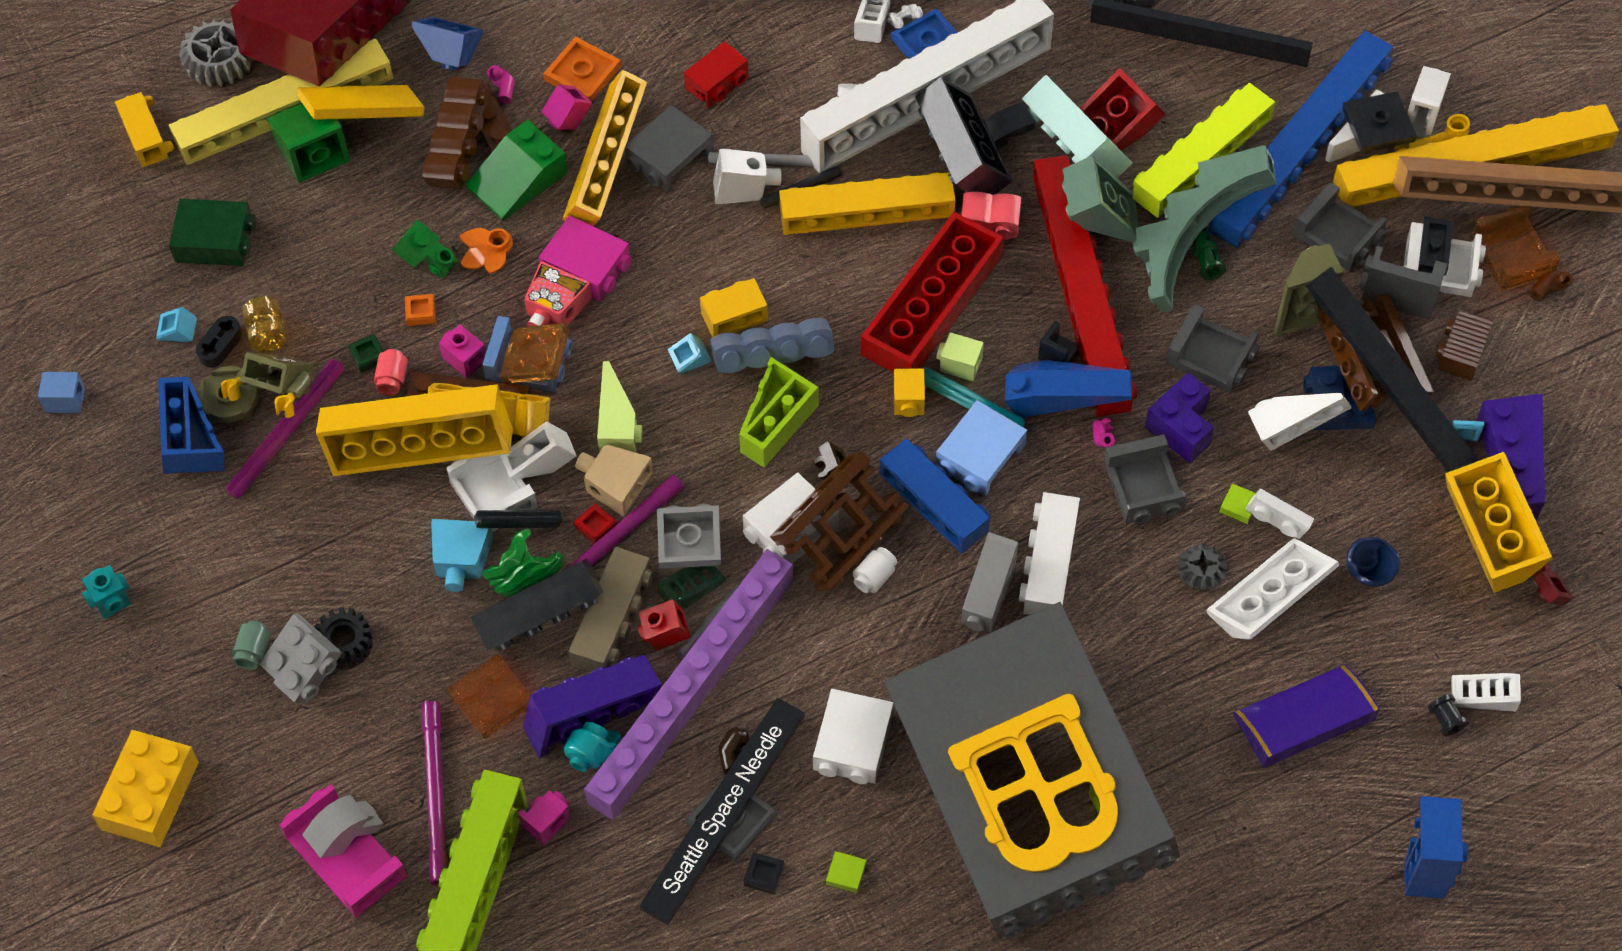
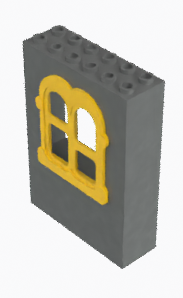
(996, 697)

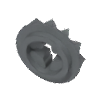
(1193, 575)

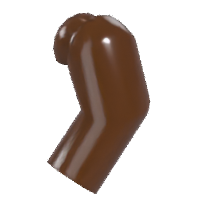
(1550, 282)

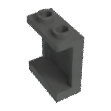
(667, 147)
(1342, 226)
(1408, 288)
(1211, 351)
(1143, 480)

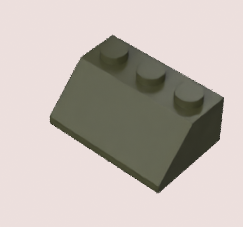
(1298, 305)

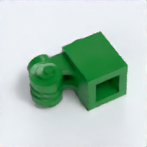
(422, 244)

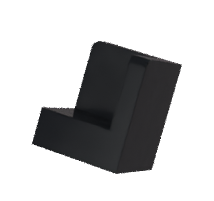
(1056, 347)

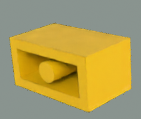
(734, 308)

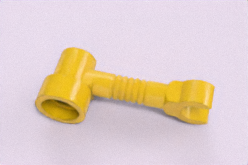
(1456, 126)

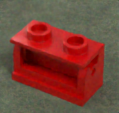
(716, 74)

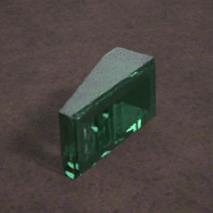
(687, 598)

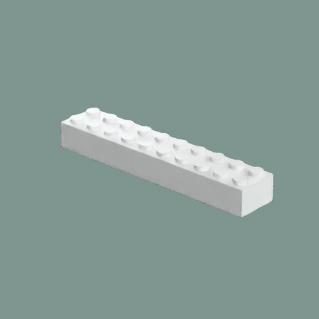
(889, 102)

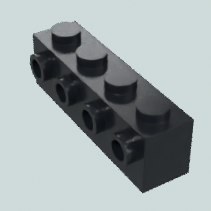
(537, 604)

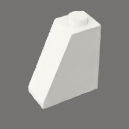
(1427, 100)

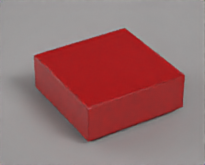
(595, 523)

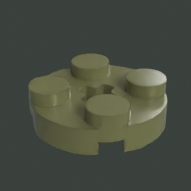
(221, 409)

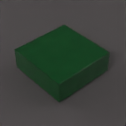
(366, 352)

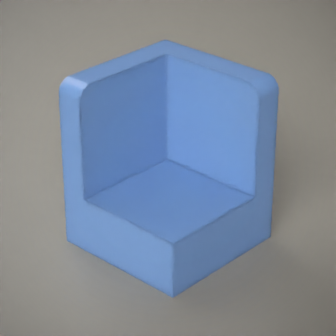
(61, 392)

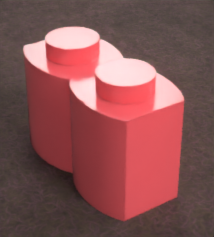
(995, 212)

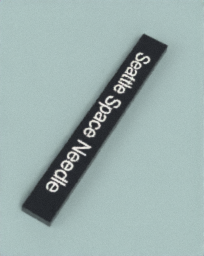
(722, 811)

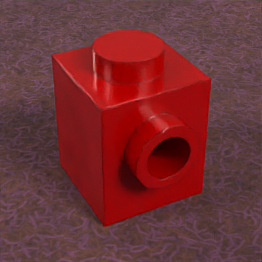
(663, 625)

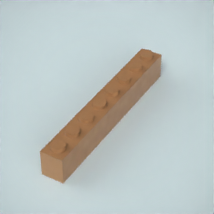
(1509, 184)

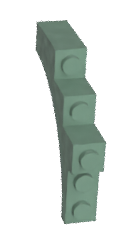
(1188, 212)

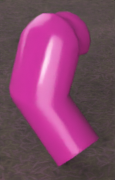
(503, 81)
(1102, 433)

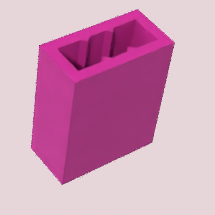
(588, 255)

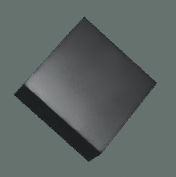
(764, 873)

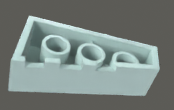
(1072, 127)

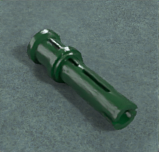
(1207, 253)

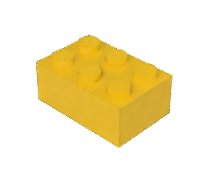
(145, 788)

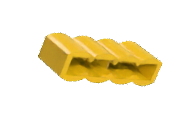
(524, 410)

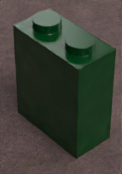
(212, 232)

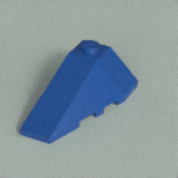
(1063, 386)

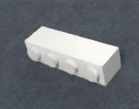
(1051, 552)

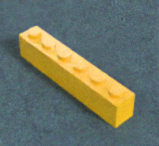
(605, 148)
(866, 203)

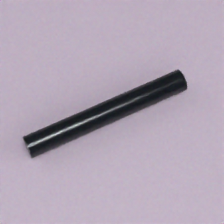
(812, 181)

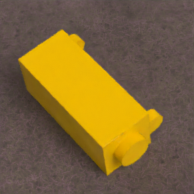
(142, 129)

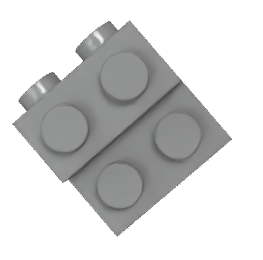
(689, 536)
(300, 659)

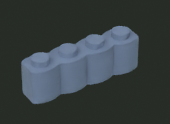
(782, 342)

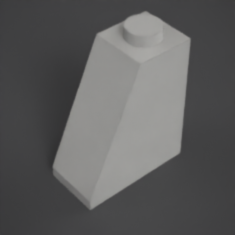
(990, 583)

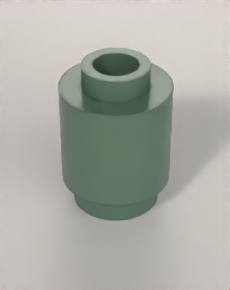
(251, 645)

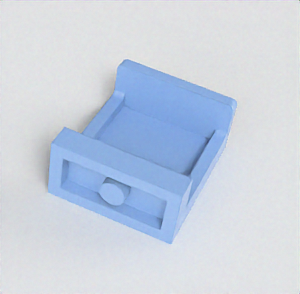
(980, 447)

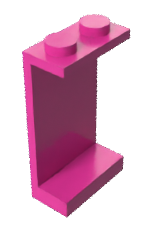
(356, 876)

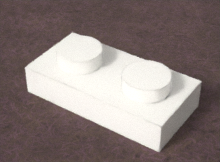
(1279, 514)

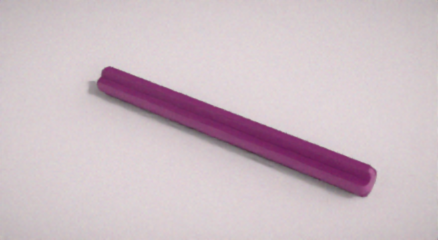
(284, 430)

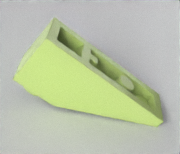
(616, 415)

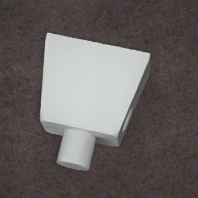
(742, 176)

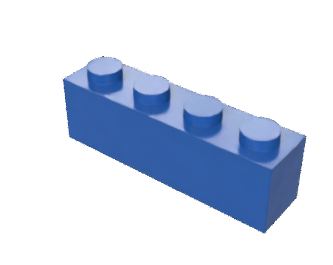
(935, 495)

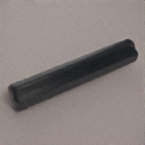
(518, 518)

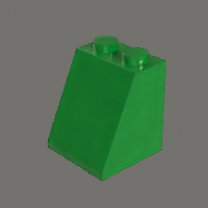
(308, 143)

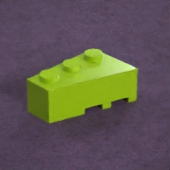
(777, 412)

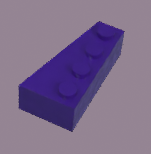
(1516, 429)
(590, 698)

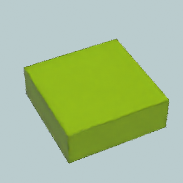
(1236, 503)
(846, 872)

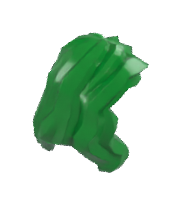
(520, 569)

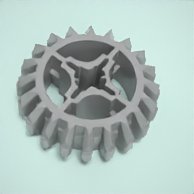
(220, 58)

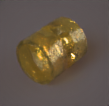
(264, 324)

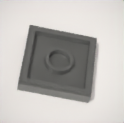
(747, 828)

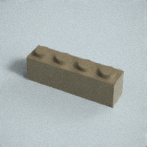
(608, 620)

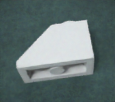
(539, 453)

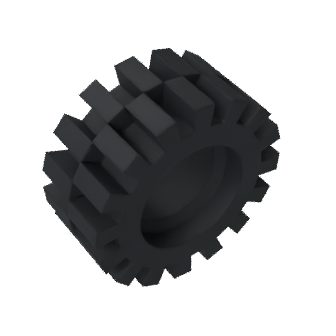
(352, 622)

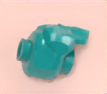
(590, 746)

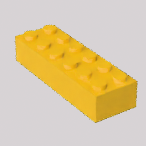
(414, 430)

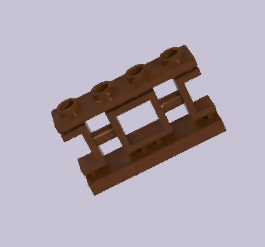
(1356, 373)
(823, 504)

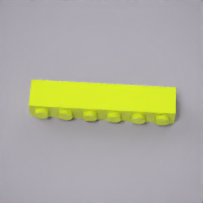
(1215, 137)

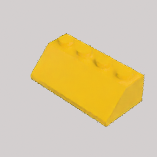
(1498, 521)

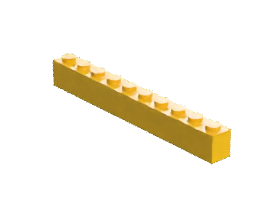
(1518, 144)

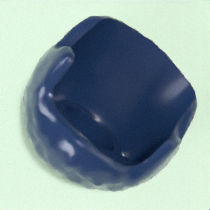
(1373, 561)

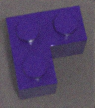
(1179, 418)

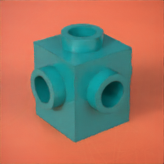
(106, 591)

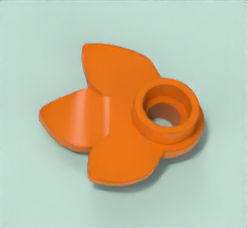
(483, 249)

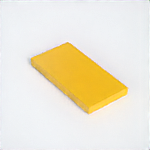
(360, 102)

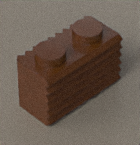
(1465, 344)

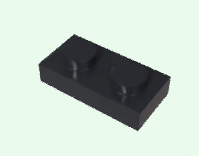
(1435, 243)

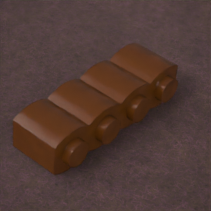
(455, 134)

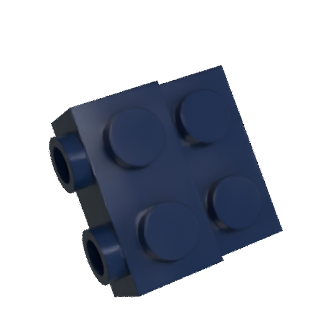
(1331, 380)

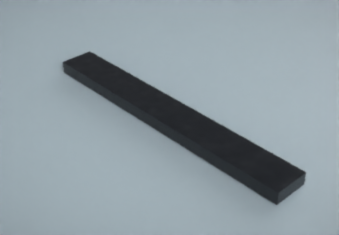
(1201, 32)
(1390, 371)

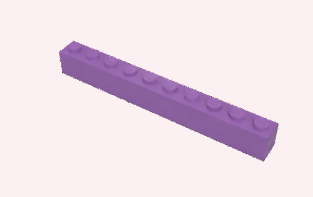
(689, 685)

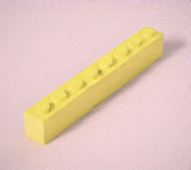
(247, 114)

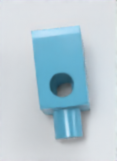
(459, 551)

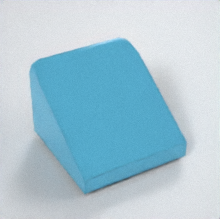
(176, 326)
(689, 353)
(1468, 429)

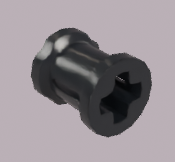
(1448, 715)

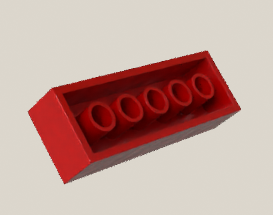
(932, 295)

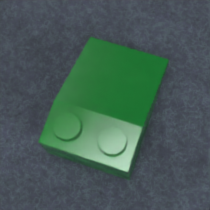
(518, 170)

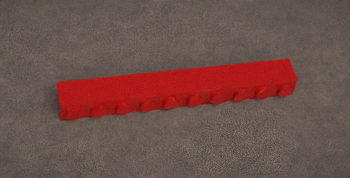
(1080, 279)

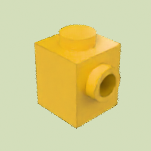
(909, 392)

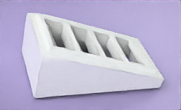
(871, 20)
(1486, 681)

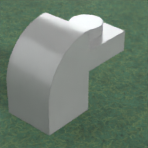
(339, 824)

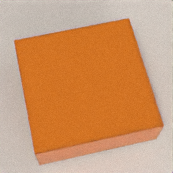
(420, 309)

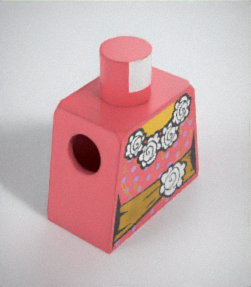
(555, 296)

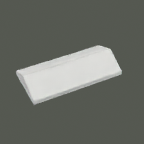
(1271, 589)

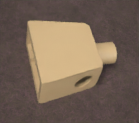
(615, 476)

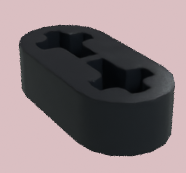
(220, 342)

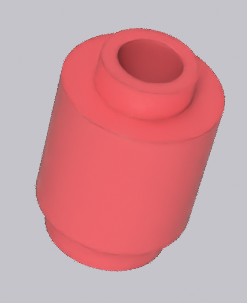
(390, 372)

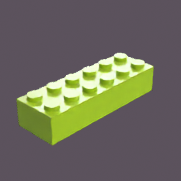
(475, 865)

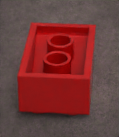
(1122, 110)

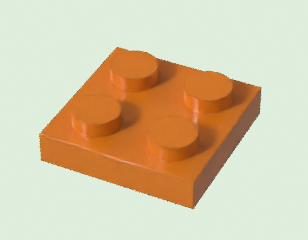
(583, 67)

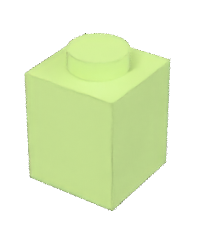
(960, 356)

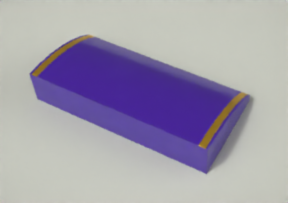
(1306, 715)

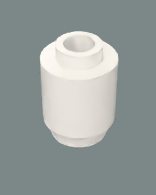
(874, 570)

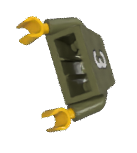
(274, 374)

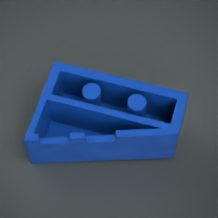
(185, 432)
(1438, 850)

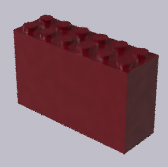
(309, 35)

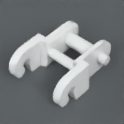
(908, 11)

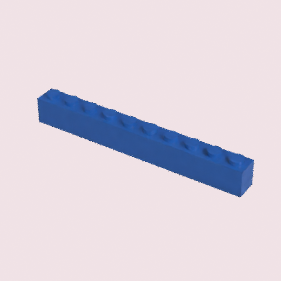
(1306, 133)

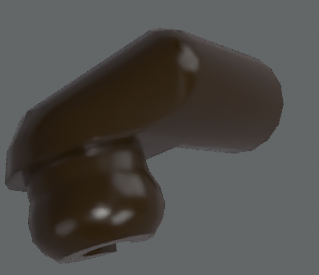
(732, 740)

